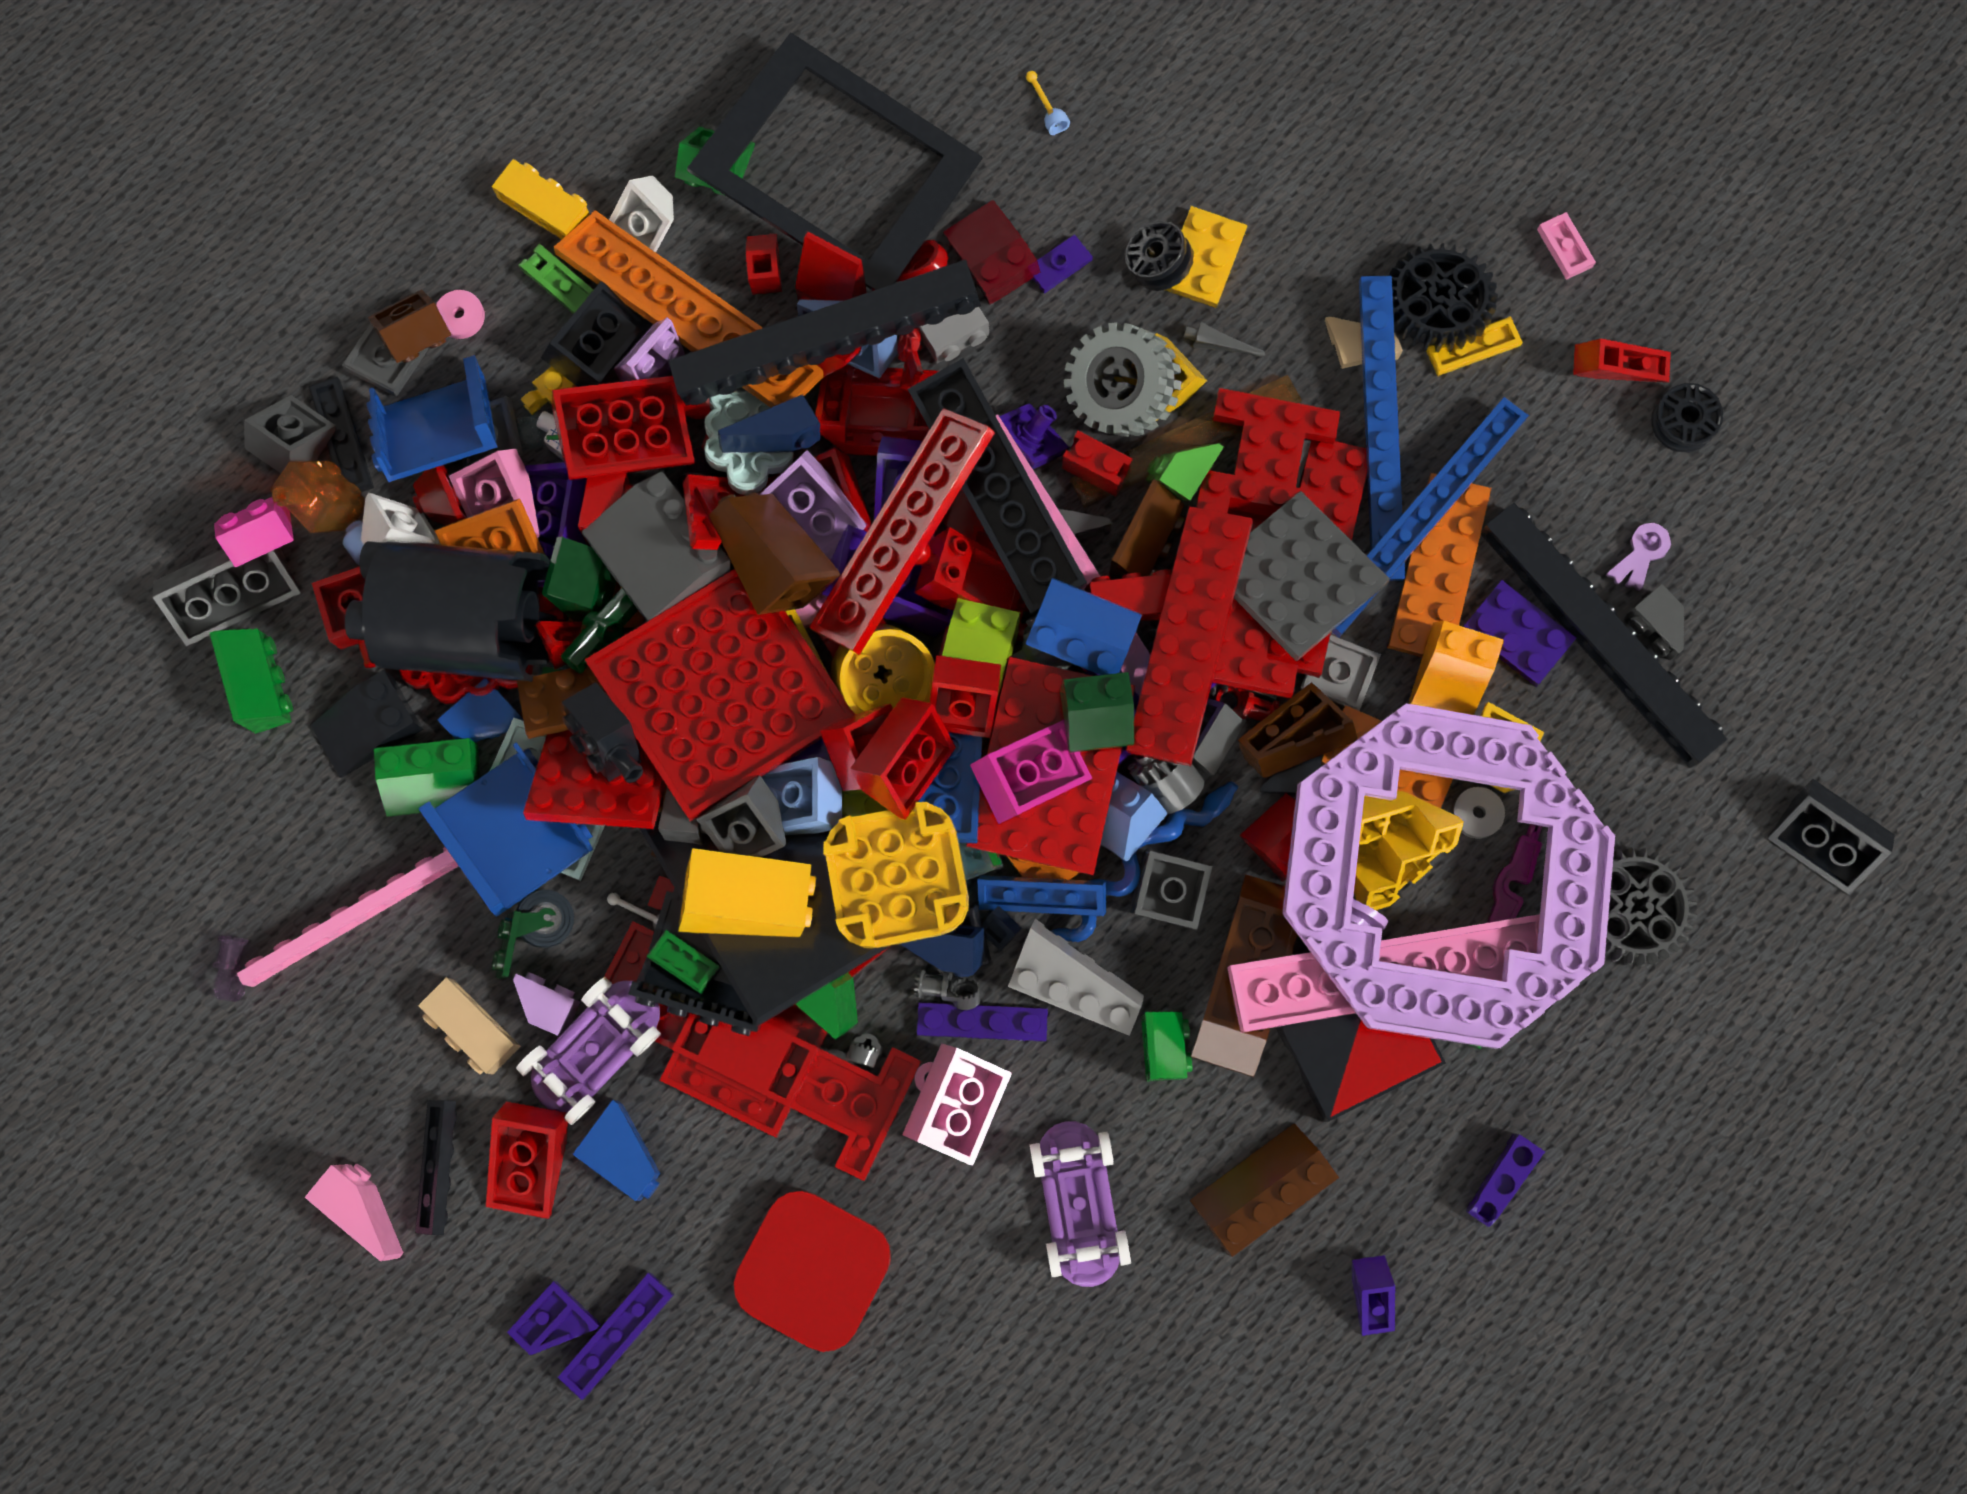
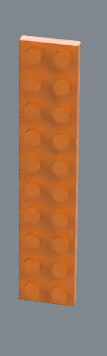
(662, 291)

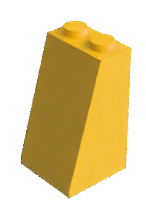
(745, 895)

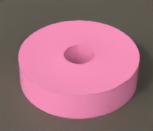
(473, 313)

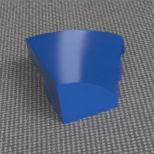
(479, 716)

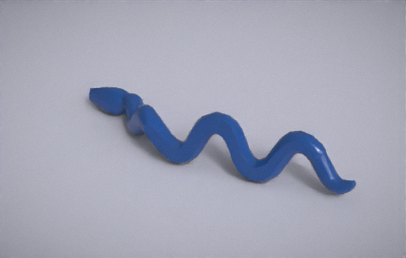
(1212, 807)

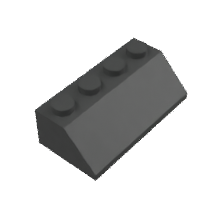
(218, 595)

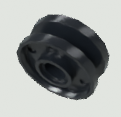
(1159, 255)
(1691, 400)

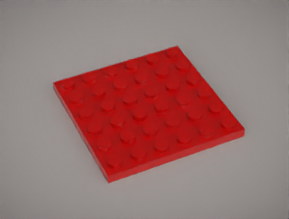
(718, 692)

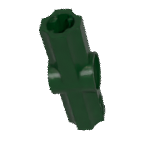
(599, 630)

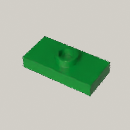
(683, 962)

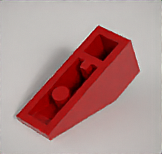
(1621, 361)

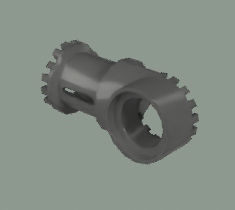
(948, 989)
(864, 1055)

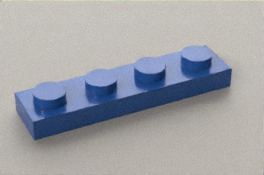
(1042, 895)

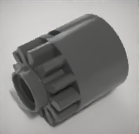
(1169, 782)

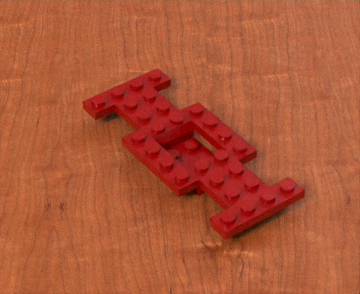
(1260, 486)
(775, 1070)

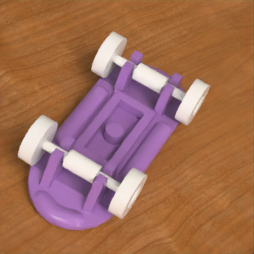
(591, 1049)
(1079, 1204)

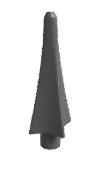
(1210, 338)

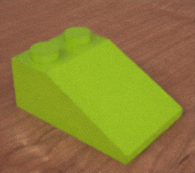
(982, 635)

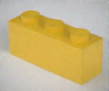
(540, 199)

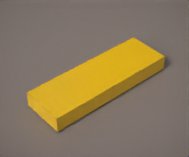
(1495, 340)

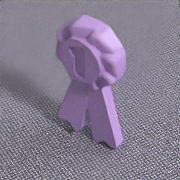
(1648, 544)

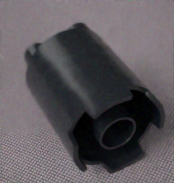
(450, 609)

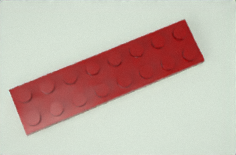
(1340, 473)
(901, 530)
(1190, 635)

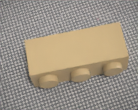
(468, 1027)

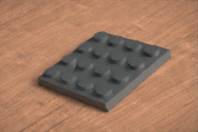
(1303, 576)

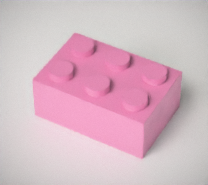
(957, 1103)

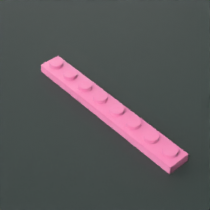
(346, 918)

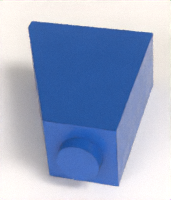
(619, 1154)

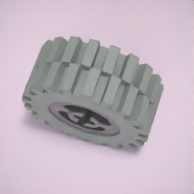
(1149, 397)

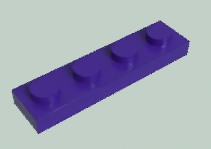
(982, 1022)
(616, 1336)

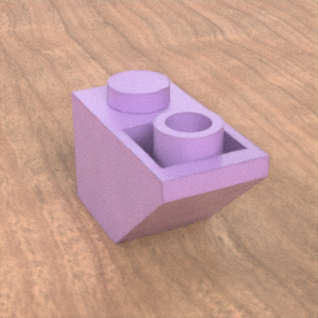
(546, 1007)

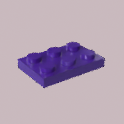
(1530, 636)

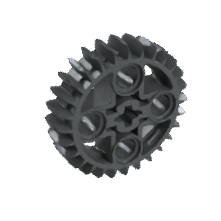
(1649, 905)

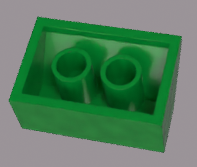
(252, 678)
(424, 773)

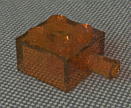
(318, 496)

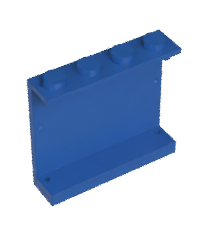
(432, 426)
(496, 844)

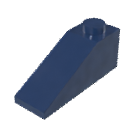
(777, 429)
(953, 952)

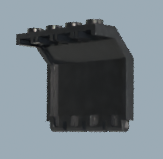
(657, 985)

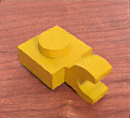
(545, 383)

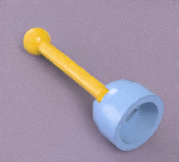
(1054, 115)

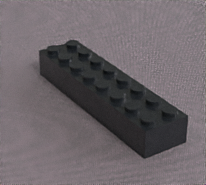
(1002, 491)

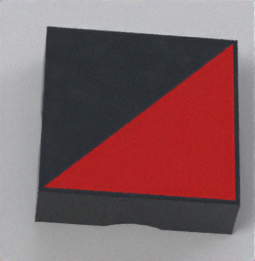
(1351, 1064)

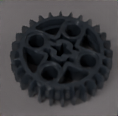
(1442, 297)

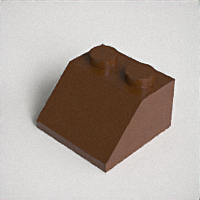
(410, 326)

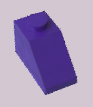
(1374, 1295)

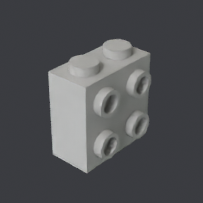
(954, 334)

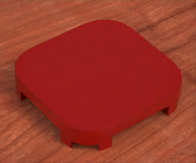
(812, 1271)

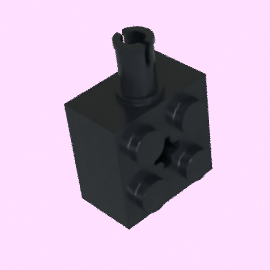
(602, 734)

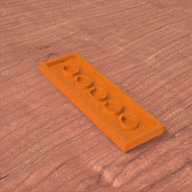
(1439, 572)

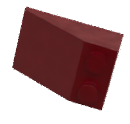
(993, 251)

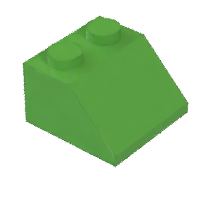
(1183, 469)

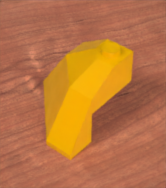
(1399, 844)

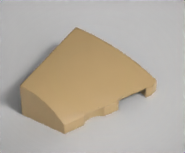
(1347, 341)

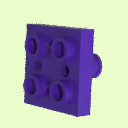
(1034, 434)

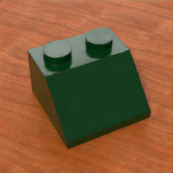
(577, 580)
(1098, 712)

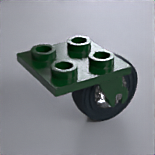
(540, 920)

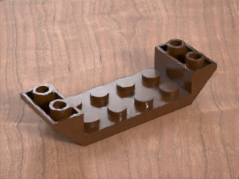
(1255, 934)

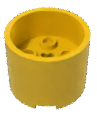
(908, 672)

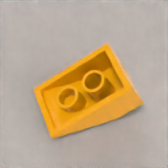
(1455, 668)

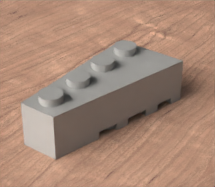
(1073, 981)

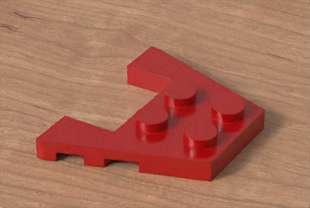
(701, 499)

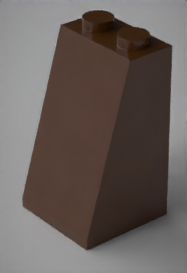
(771, 553)

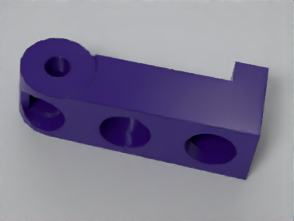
(1504, 1179)

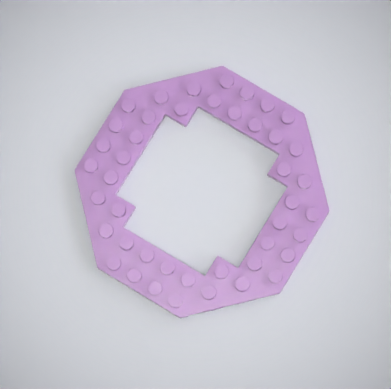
(1325, 865)

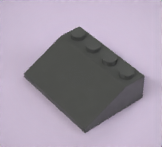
(649, 548)

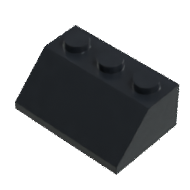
(1832, 837)

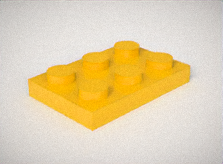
(1215, 249)

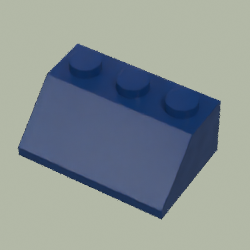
(1083, 629)

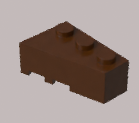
(1297, 732)

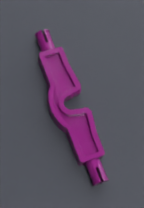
(1518, 870)

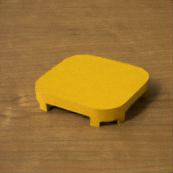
(896, 876)

